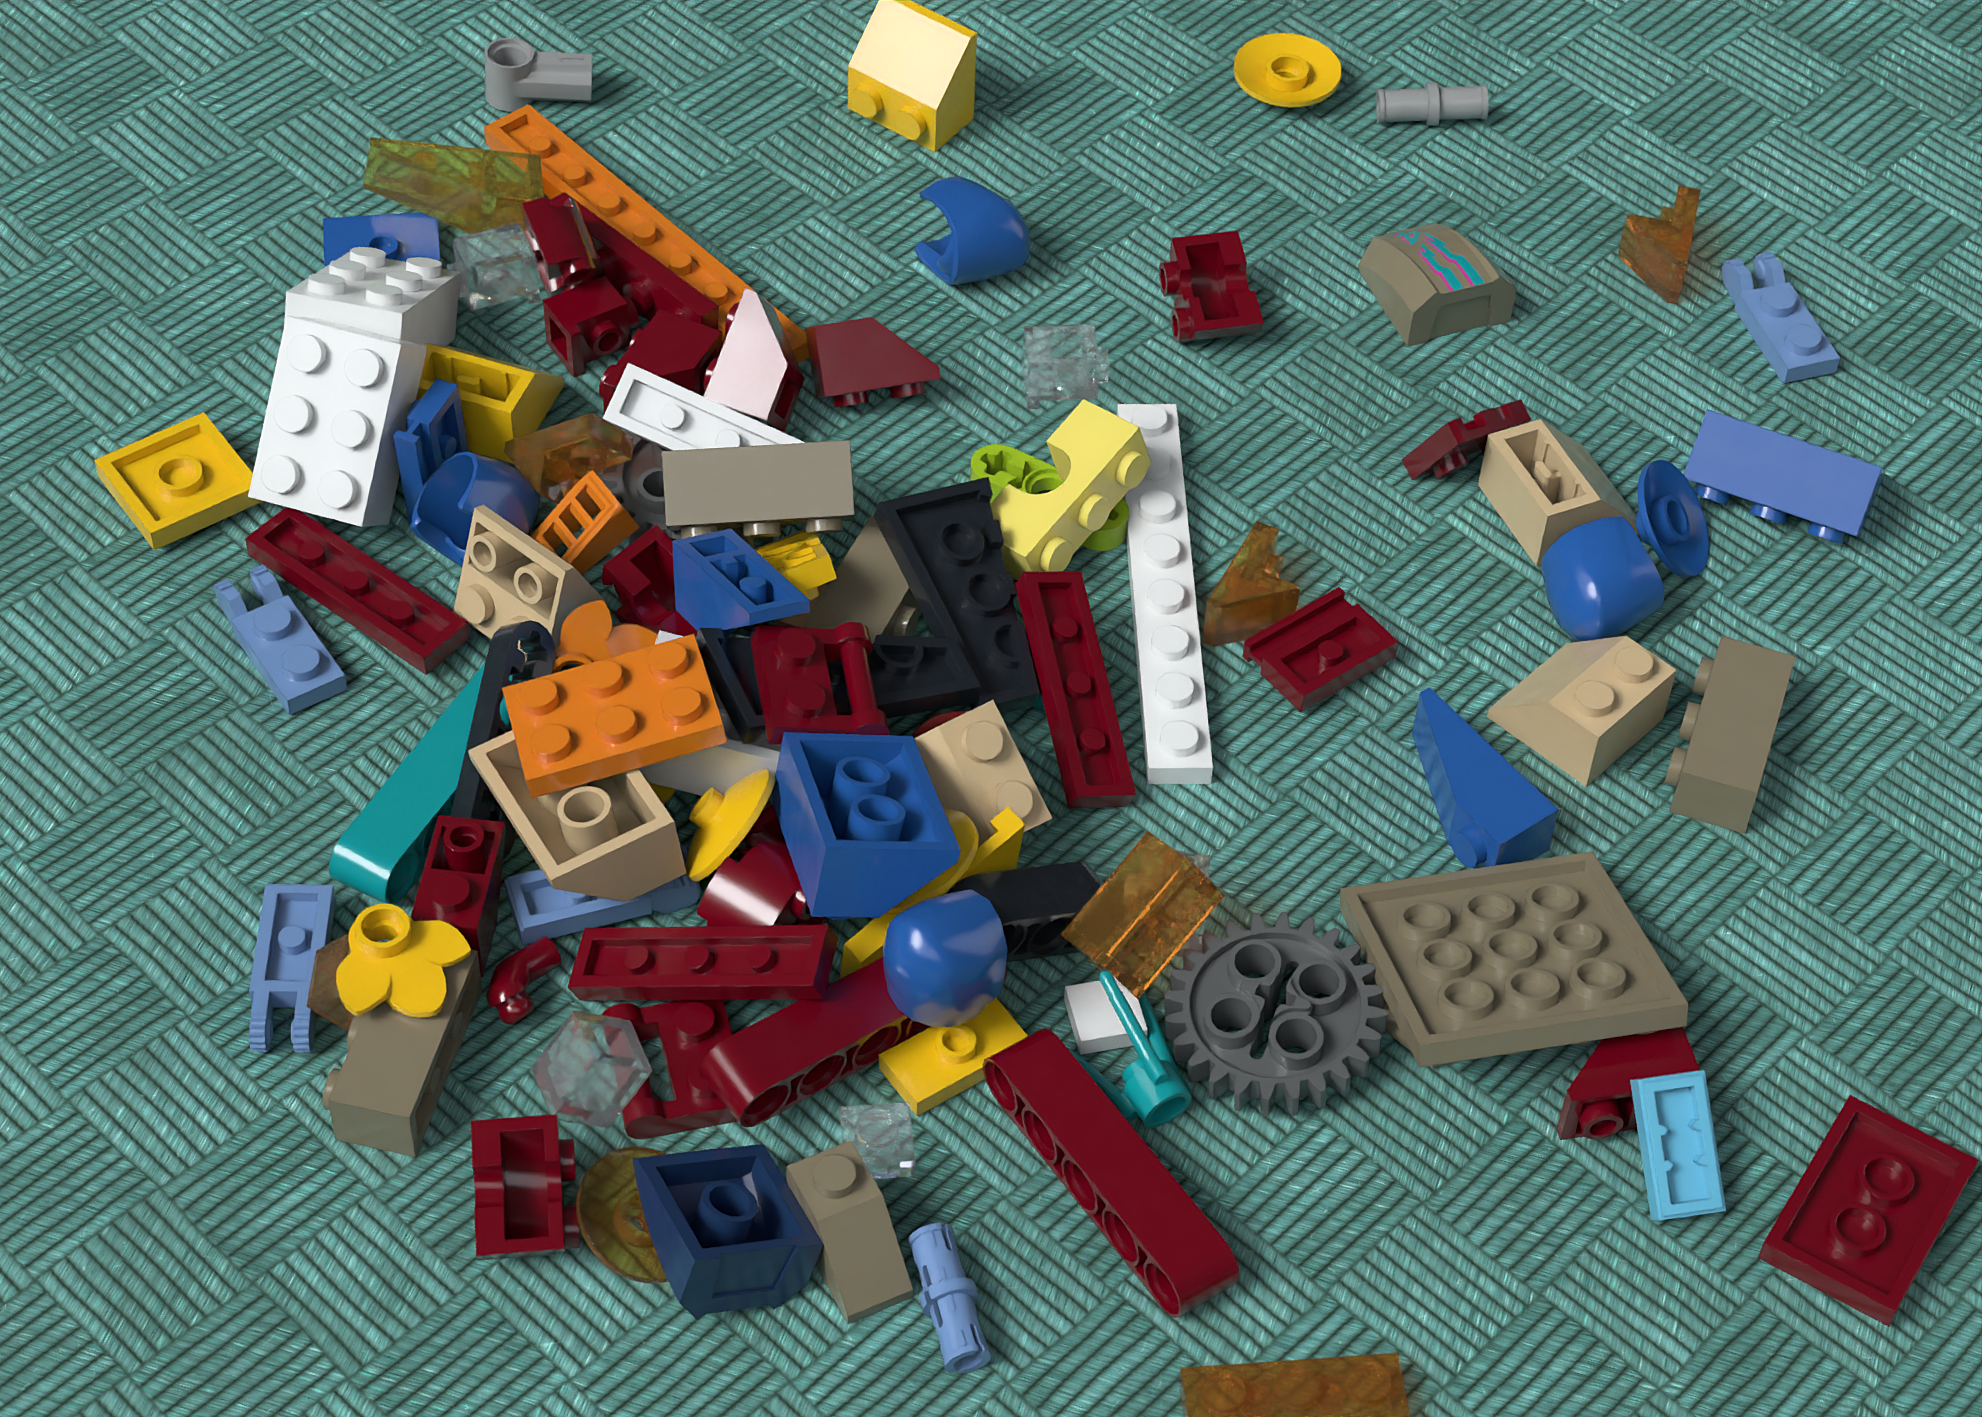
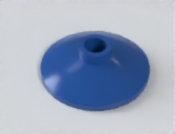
(1672, 519)

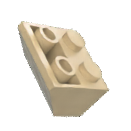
(1545, 485)
(515, 579)

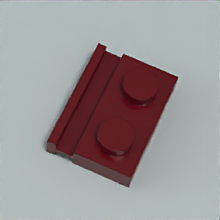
(1320, 649)

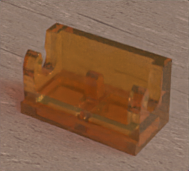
(1143, 914)

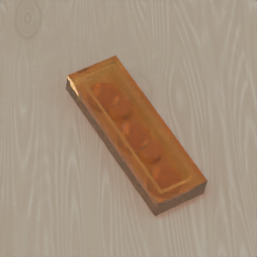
(1297, 1388)

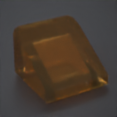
(323, 991)

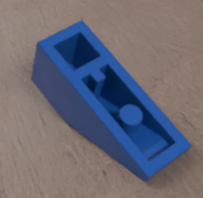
(729, 584)
(1480, 798)

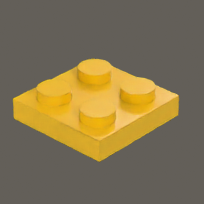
(177, 480)

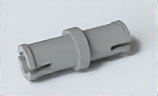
(1432, 104)

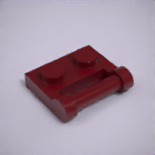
(797, 681)
(686, 1036)

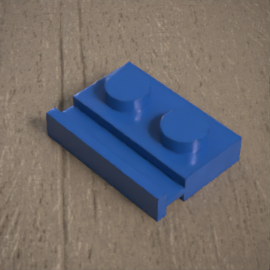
(432, 436)

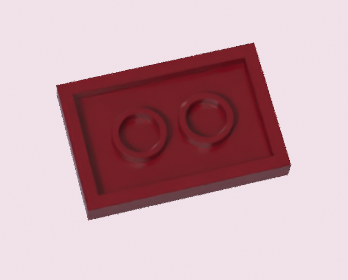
(1868, 1210)

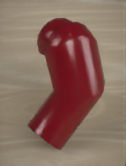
(515, 974)

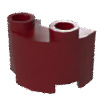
(561, 245)
(1209, 287)
(646, 584)
(757, 889)
(520, 1188)

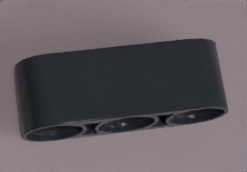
(1036, 904)

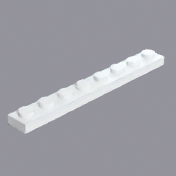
(1166, 608)

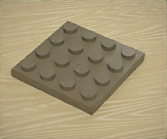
(1511, 959)

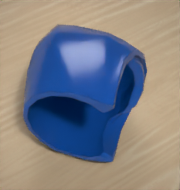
(985, 237)
(460, 485)
(1600, 580)
(945, 958)

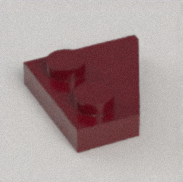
(1451, 444)

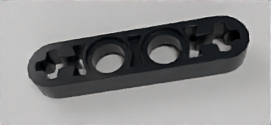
(501, 662)

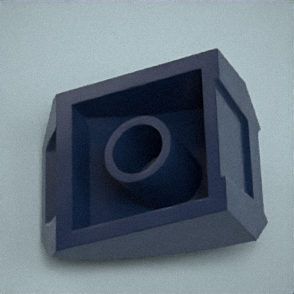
(726, 1228)

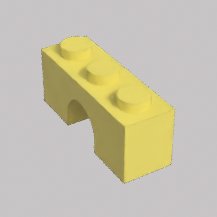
(1099, 462)

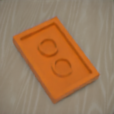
(613, 716)

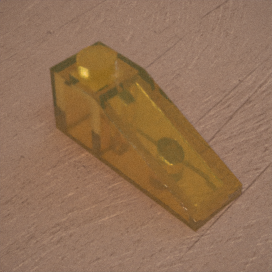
(454, 183)

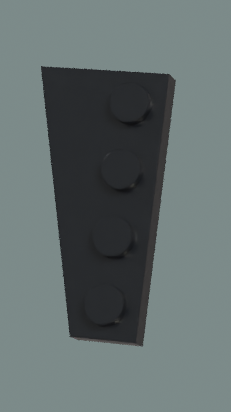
(959, 579)
(906, 674)

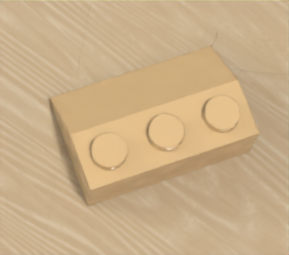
(589, 838)

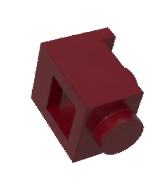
(588, 323)

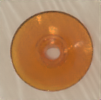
(603, 1208)

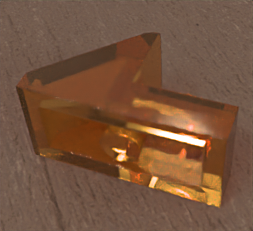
(1661, 247)
(567, 452)
(1250, 591)

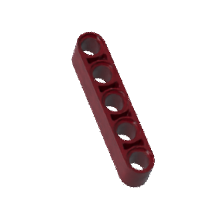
(807, 1046)
(1111, 1173)

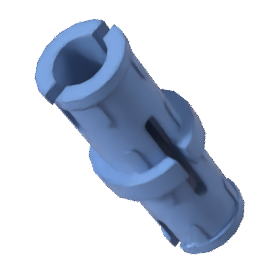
(949, 1298)

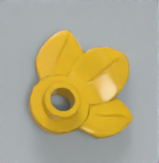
(398, 971)

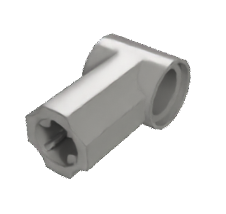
(520, 75)

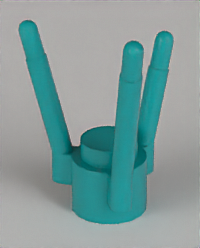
(1153, 1082)

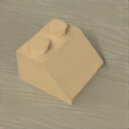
(1588, 704)
(981, 770)

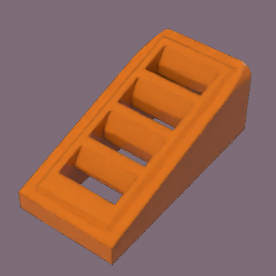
(577, 510)

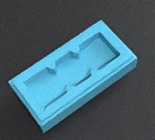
(1678, 1145)

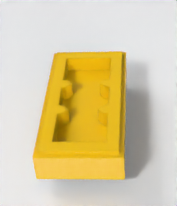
(948, 1059)

